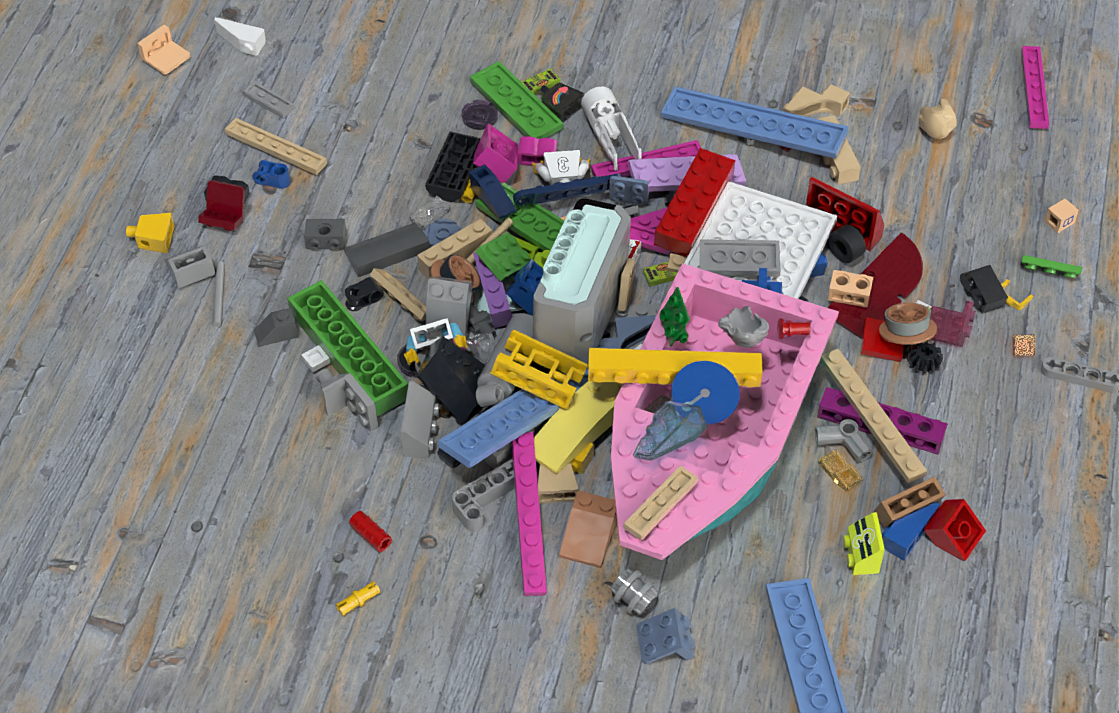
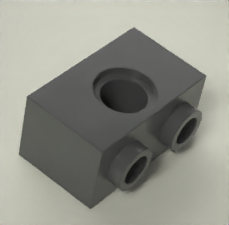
(325, 234)

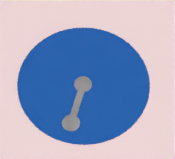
(709, 387)

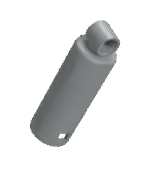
(490, 388)

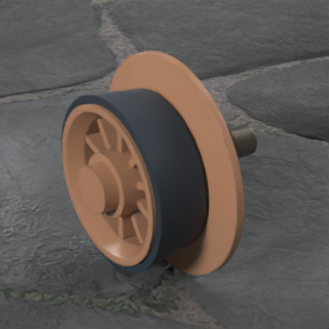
(457, 268)

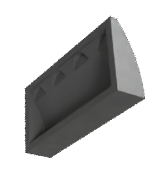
(387, 249)

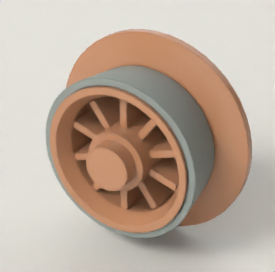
(907, 324)

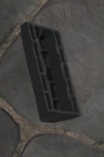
(452, 167)

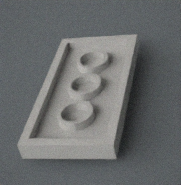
(740, 257)

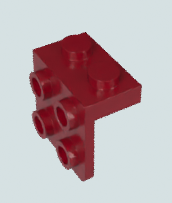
(223, 206)

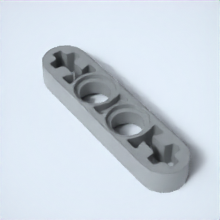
(1081, 376)

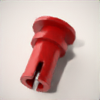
(792, 328)

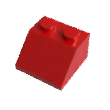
(955, 528)

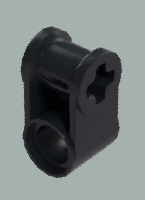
(364, 292)

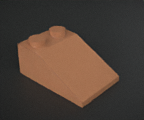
(589, 529)

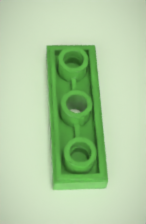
(1051, 266)

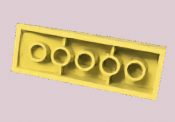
(578, 426)

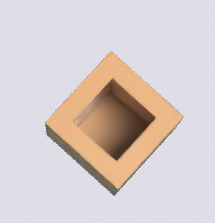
(1061, 215)

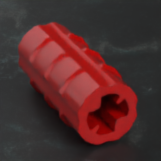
(370, 531)

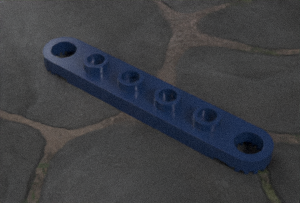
(563, 190)

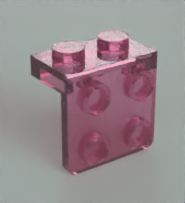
(952, 325)

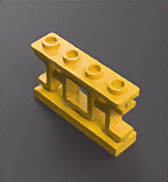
(533, 379)

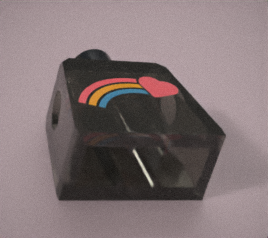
(561, 100)

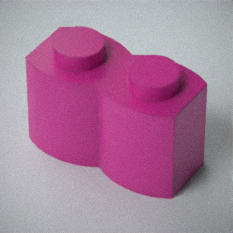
(532, 149)

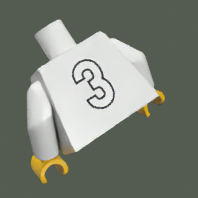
(562, 166)

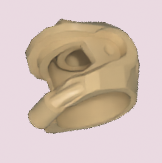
(938, 120)

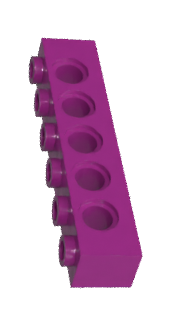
(836, 408)

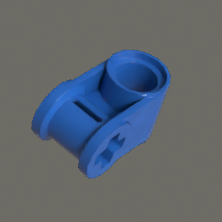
(273, 174)

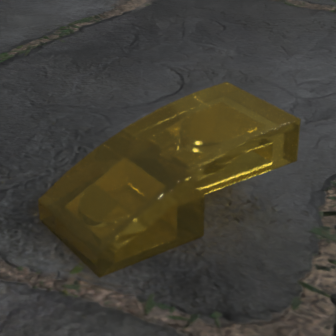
(839, 471)

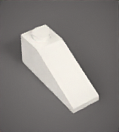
(242, 36)

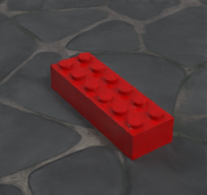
(694, 202)

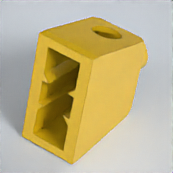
(153, 232)

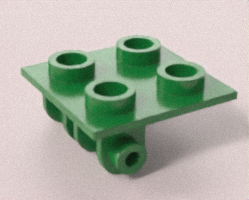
(674, 318)

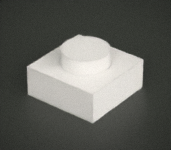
(315, 358)

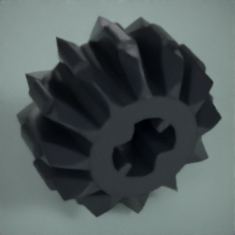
(925, 357)

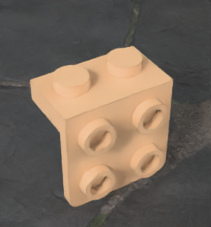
(161, 51)

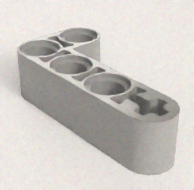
(474, 501)

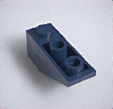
(490, 191)

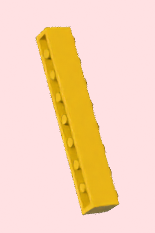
(663, 365)

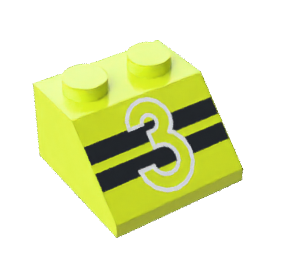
(864, 545)

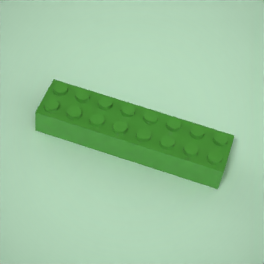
(348, 345)

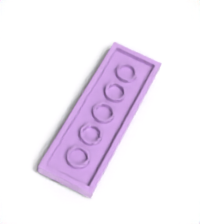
(668, 173)

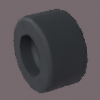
(847, 243)

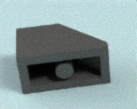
(276, 328)

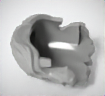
(744, 328)

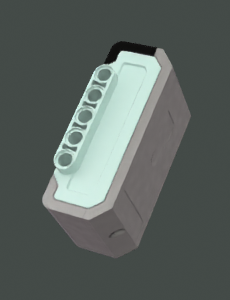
(582, 278)

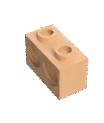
(850, 288)

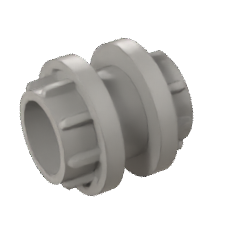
(634, 592)

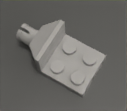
(345, 391)

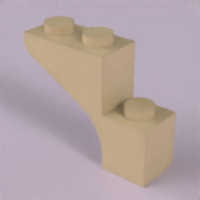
(808, 102)

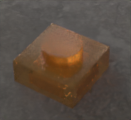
(1023, 344)

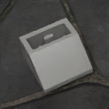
(190, 266)

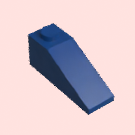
(907, 531)

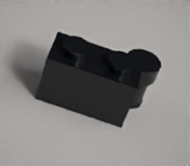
(984, 288)

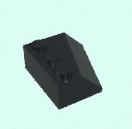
(452, 377)

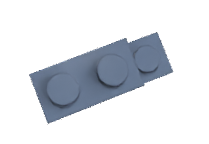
(628, 332)

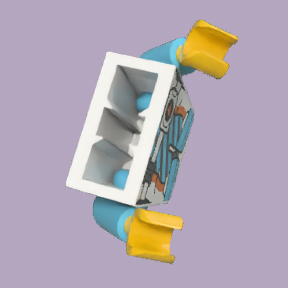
(425, 335)

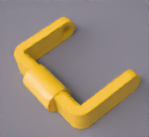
(1011, 302)

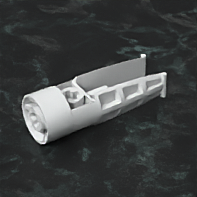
(606, 116)

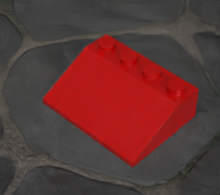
(848, 211)

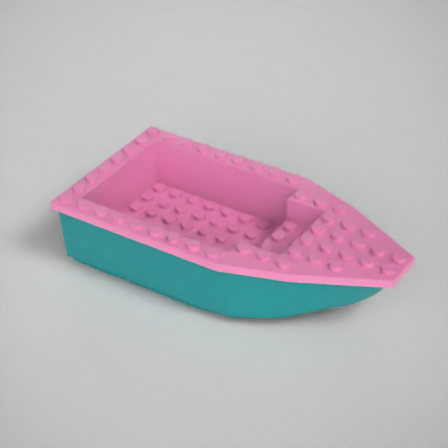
(731, 455)

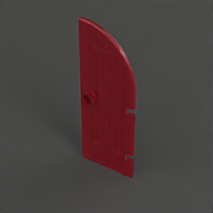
(894, 274)

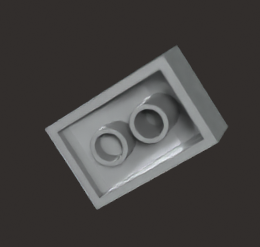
(449, 300)

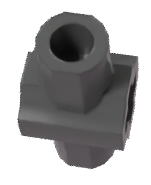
(479, 321)

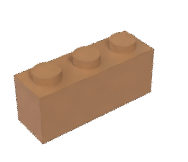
(909, 501)

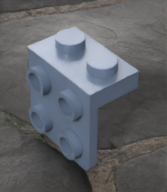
(629, 190)
(665, 635)

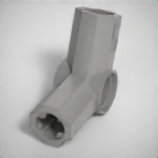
(847, 435)

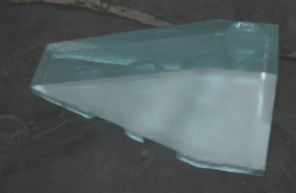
(671, 428)

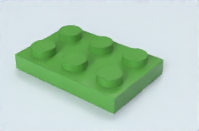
(503, 256)

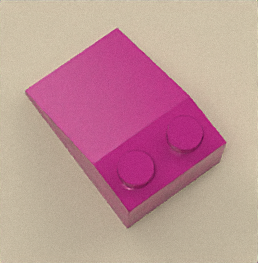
(497, 153)

